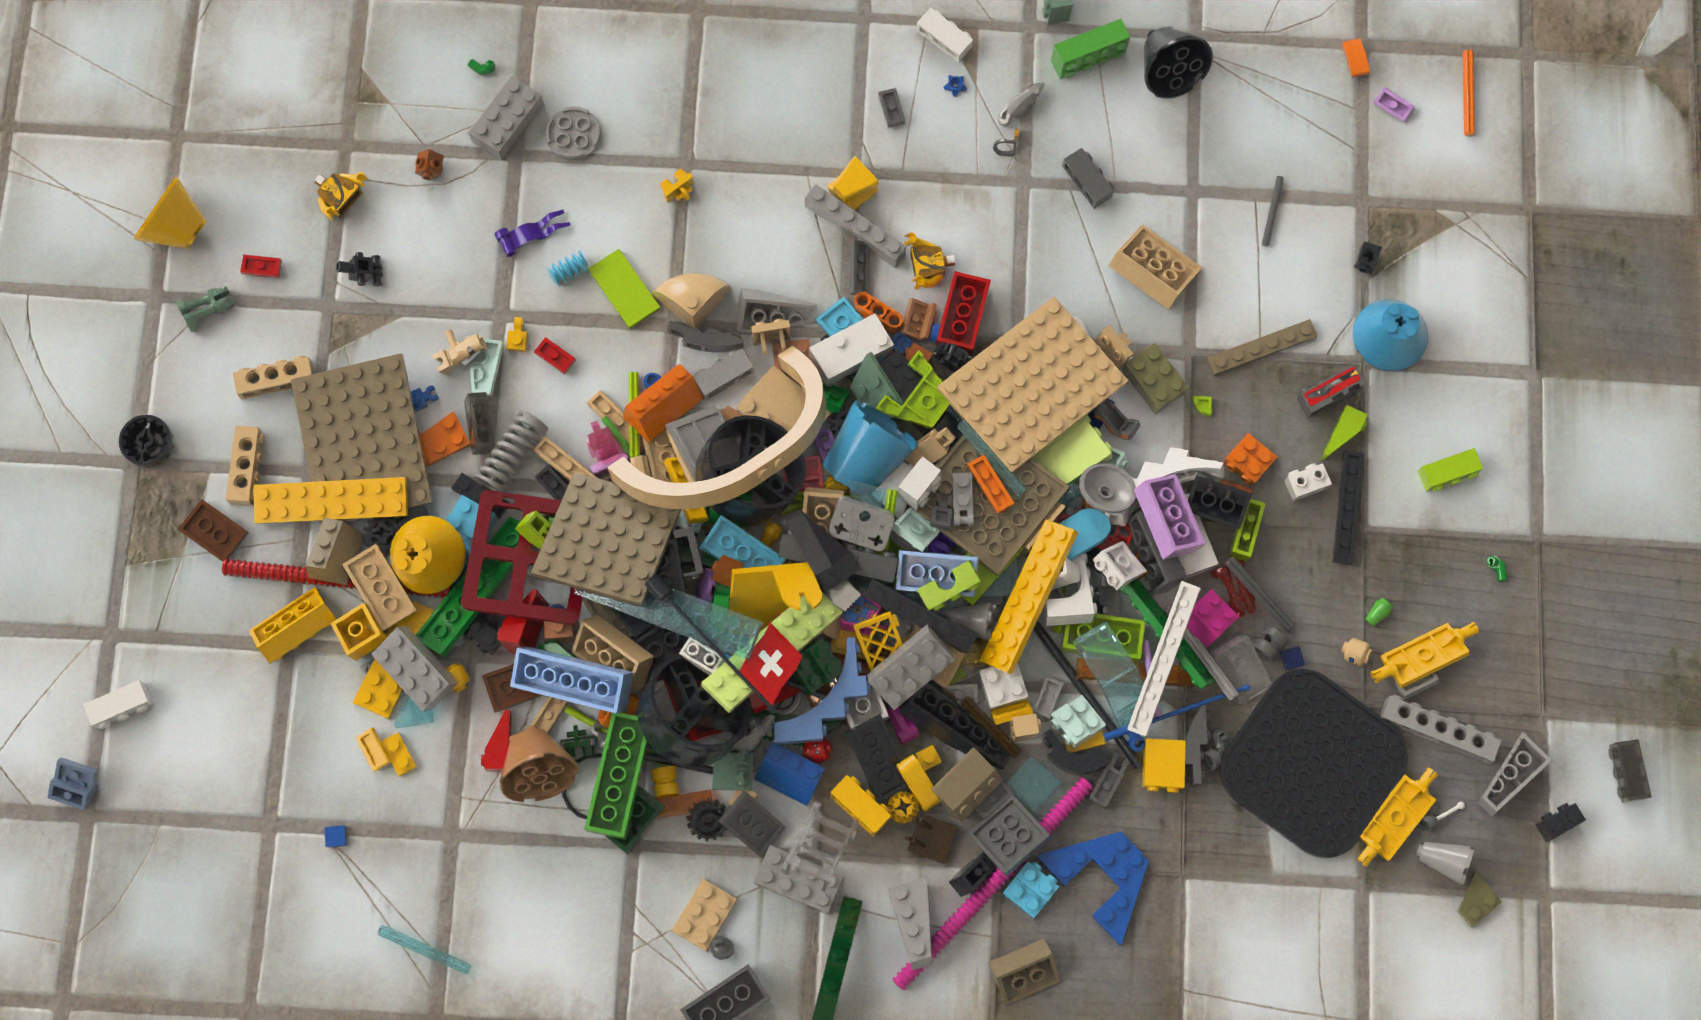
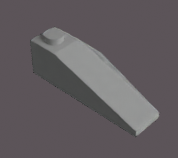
(766, 307)

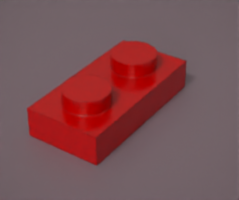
(261, 266)
(554, 355)

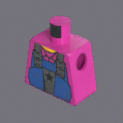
(860, 611)

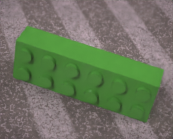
(617, 778)

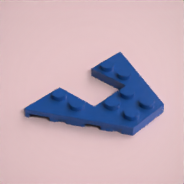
(1119, 861)

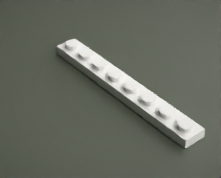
(1164, 658)

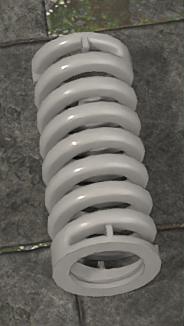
(522, 417)

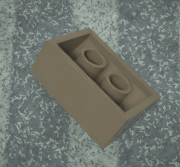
(333, 546)
(967, 784)
(1025, 971)

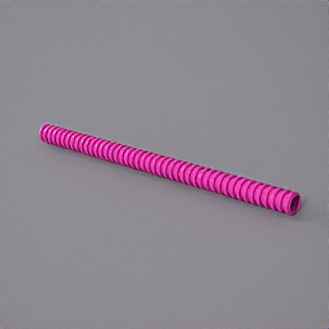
(992, 884)

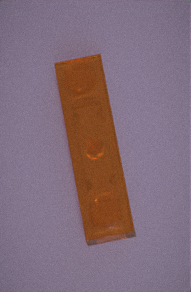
(679, 804)

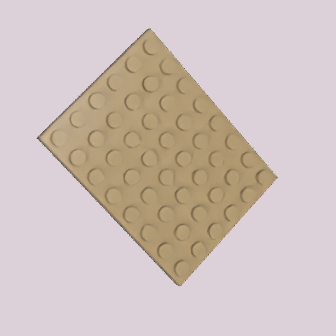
(1032, 384)

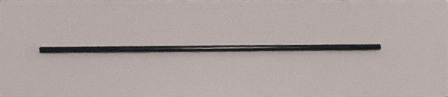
(1071, 674)

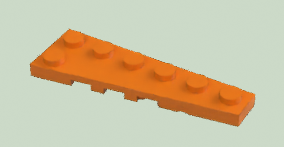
(443, 439)

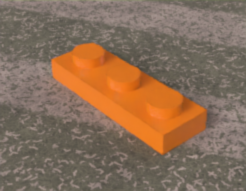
(990, 484)

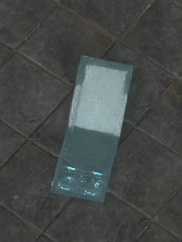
(1112, 670)

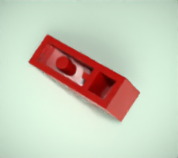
(497, 747)

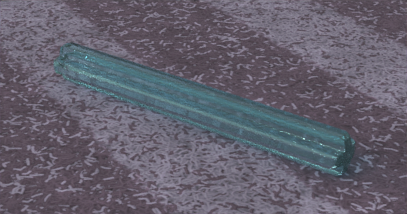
(992, 458)
(424, 949)

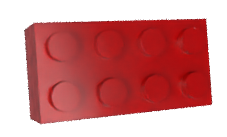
(963, 311)

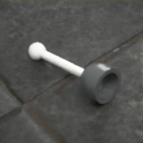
(1431, 822)

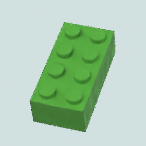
(1090, 49)

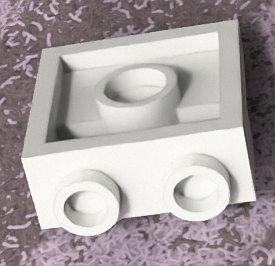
(1118, 565)

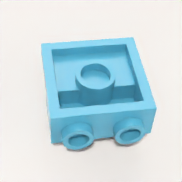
(1031, 889)

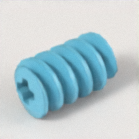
(568, 268)

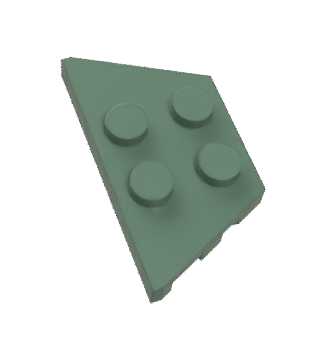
(873, 384)

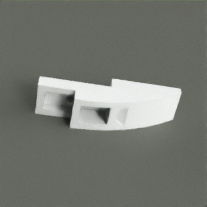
(701, 656)

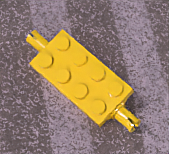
(1425, 654)
(1397, 817)

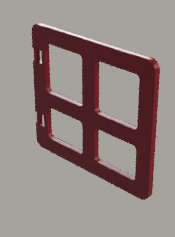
(521, 557)

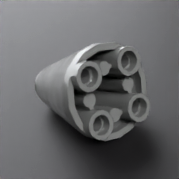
(977, 618)

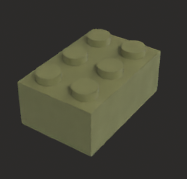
(1155, 378)

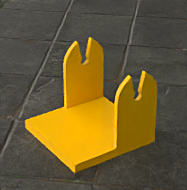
(772, 589)

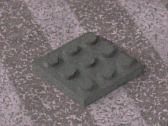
(1009, 835)

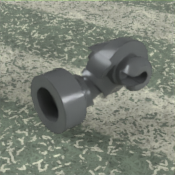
(1212, 757)

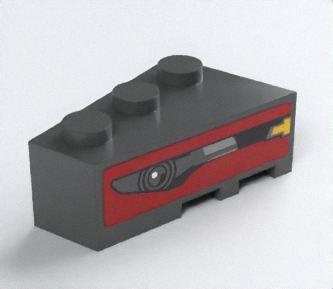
(1331, 391)

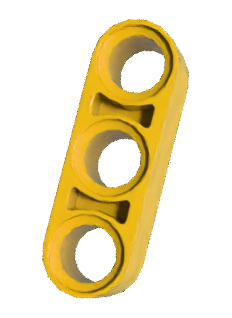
(918, 782)

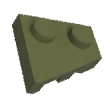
(1477, 901)

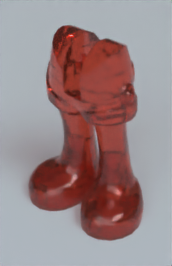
(1235, 598)

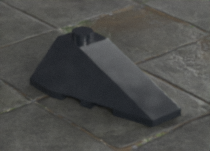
(825, 555)

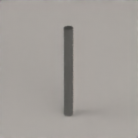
(1272, 211)

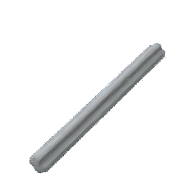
(1207, 660)

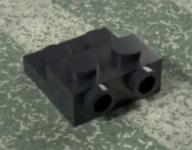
(485, 630)

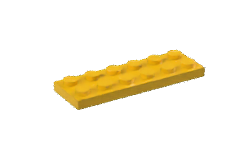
(379, 690)

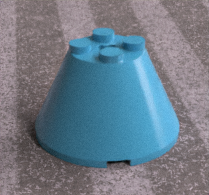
(1390, 335)

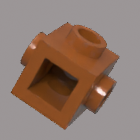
(429, 164)

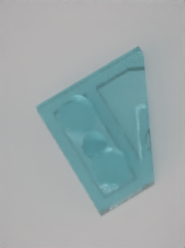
(866, 493)
(412, 715)

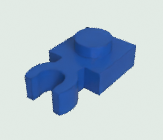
(420, 398)

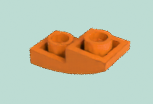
(1356, 57)

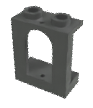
(689, 531)

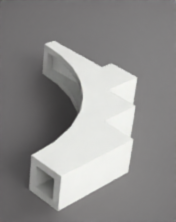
(1176, 463)

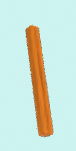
(1468, 92)

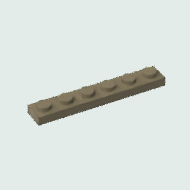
(1261, 347)

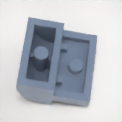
(73, 784)

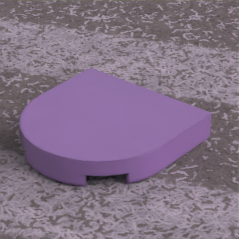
(705, 585)

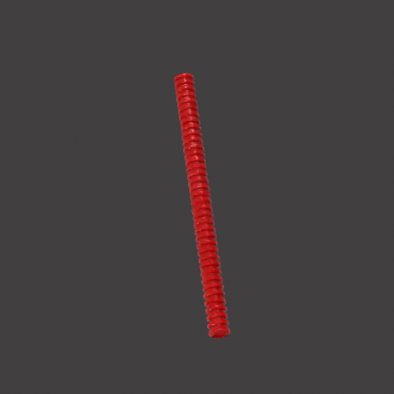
(291, 574)

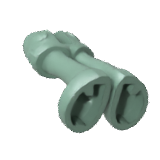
(218, 302)

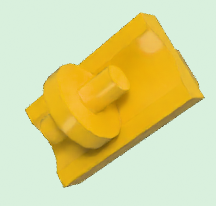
(679, 189)

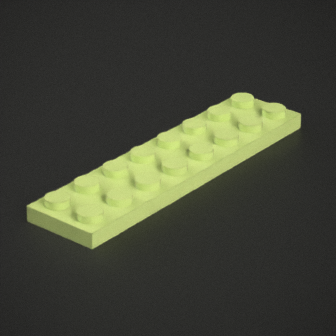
(796, 626)

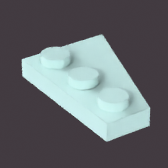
(485, 368)

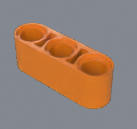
(874, 304)

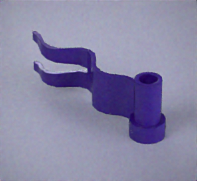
(527, 232)

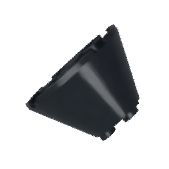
(1174, 61)

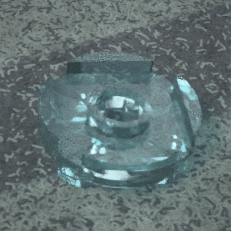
(1071, 494)

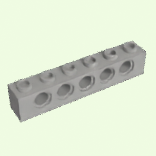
(1489, 742)

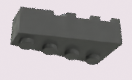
(1162, 573)

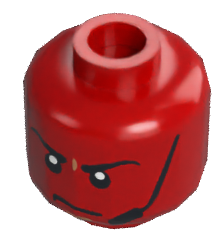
(817, 751)

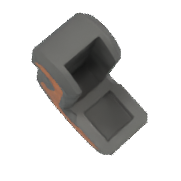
(1116, 421)

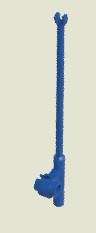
(1133, 737)

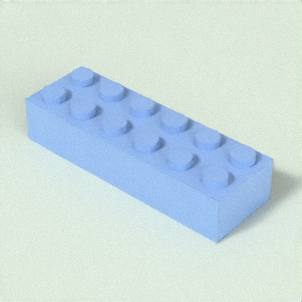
(571, 679)

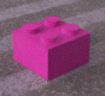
(1210, 618)

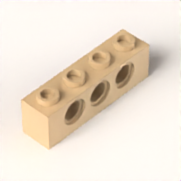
(265, 385)
(244, 436)

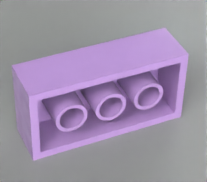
(1169, 516)

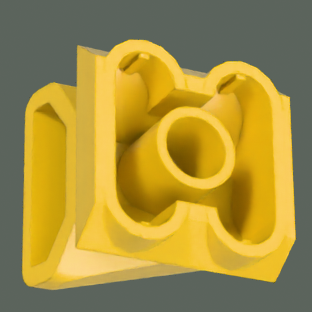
(854, 184)

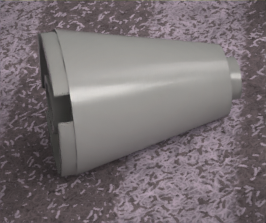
(1447, 859)

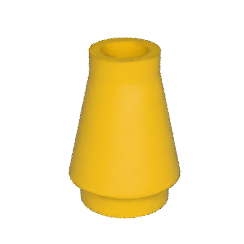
(770, 534)

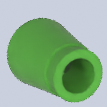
(1379, 611)

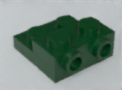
(817, 666)

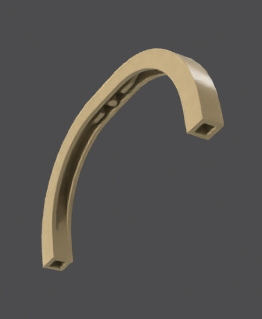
(750, 474)

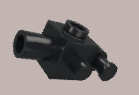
(362, 269)

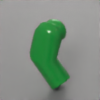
(482, 69)
(1498, 566)

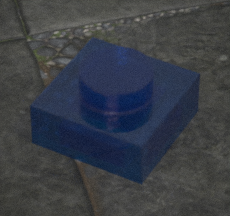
(1292, 658)

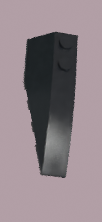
(942, 717)

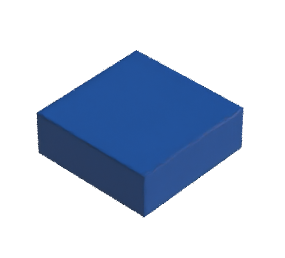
(901, 342)
(335, 836)

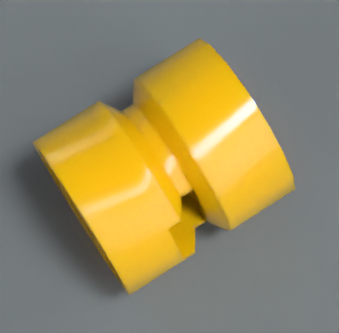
(665, 783)

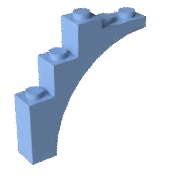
(809, 725)

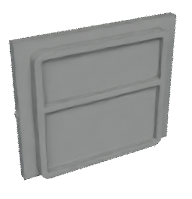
(694, 431)

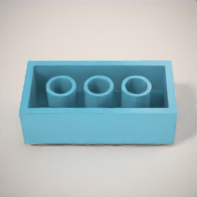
(463, 520)

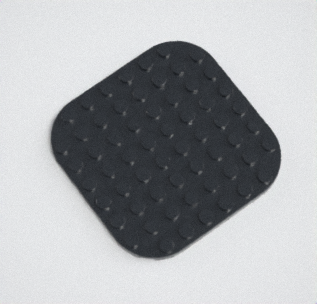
(1313, 763)

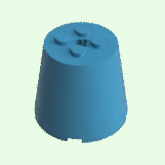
(867, 447)

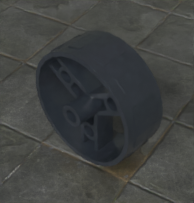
(754, 435)
(697, 710)

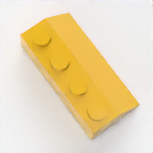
(292, 625)

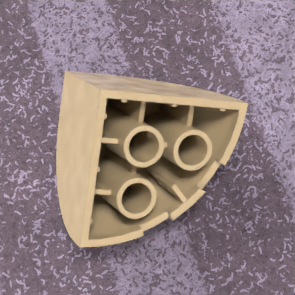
(692, 296)

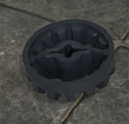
(141, 430)

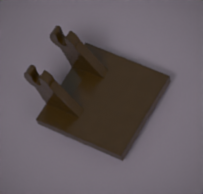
(931, 838)

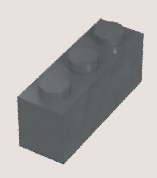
(1088, 177)

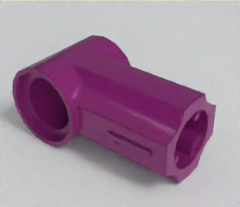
(904, 728)

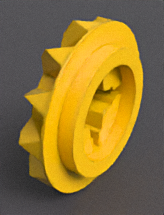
(898, 815)

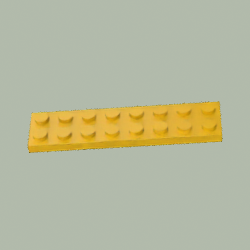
(330, 500)
(1028, 596)

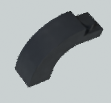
(1073, 763)

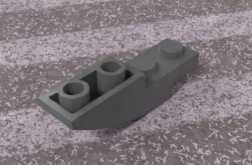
(712, 341)
(1197, 737)

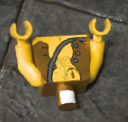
(339, 192)
(927, 262)

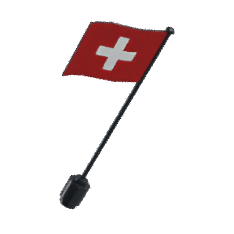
(771, 660)

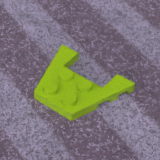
(925, 402)

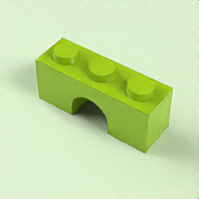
(965, 578)

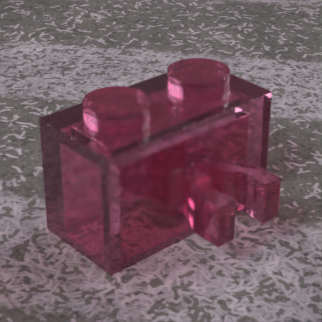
(601, 442)

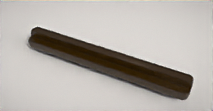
(990, 727)

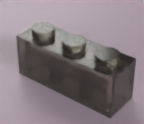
(479, 423)
(1629, 771)

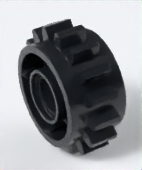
(699, 812)

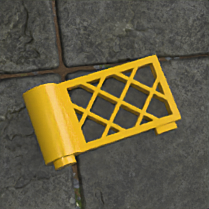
(876, 620)

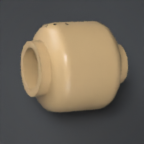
(1356, 652)

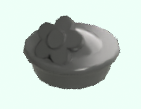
(721, 948)

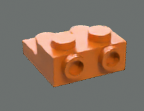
(1249, 459)

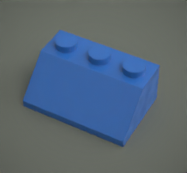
(789, 774)

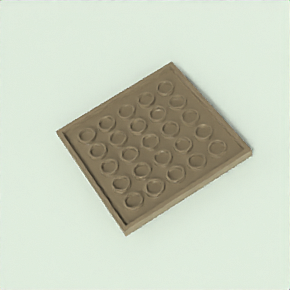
(996, 536)
(605, 541)

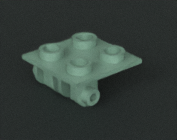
(734, 771)

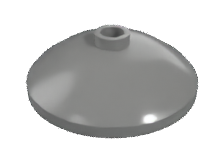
(1109, 481)

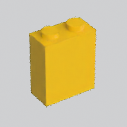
(1163, 765)

